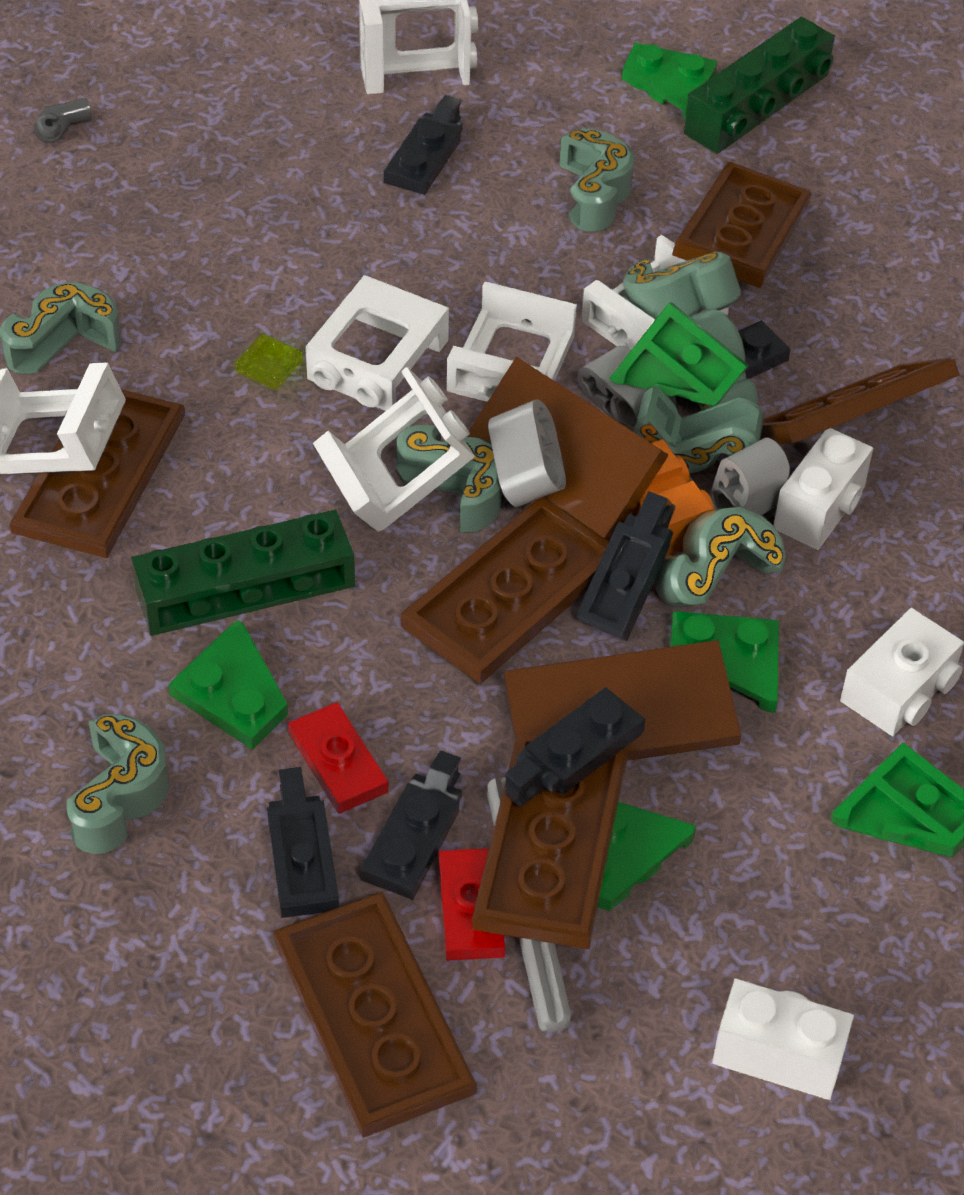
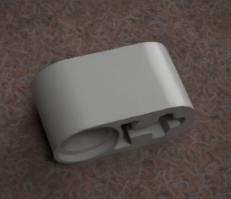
(616, 400)
(527, 453)
(751, 478)

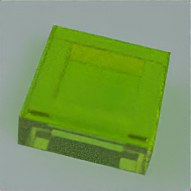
(269, 361)

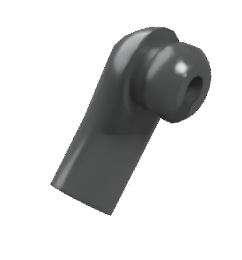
(57, 118)

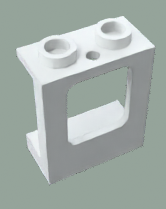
(378, 48)
(386, 307)
(611, 312)
(478, 374)
(84, 432)
(363, 474)

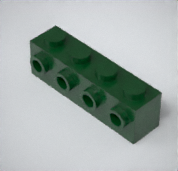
(758, 84)
(243, 572)

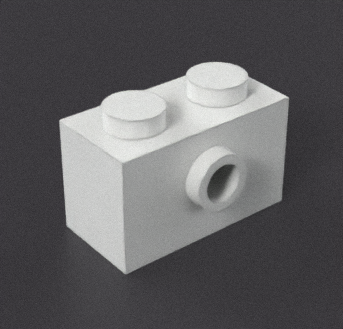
(823, 488)
(902, 672)
(782, 1038)

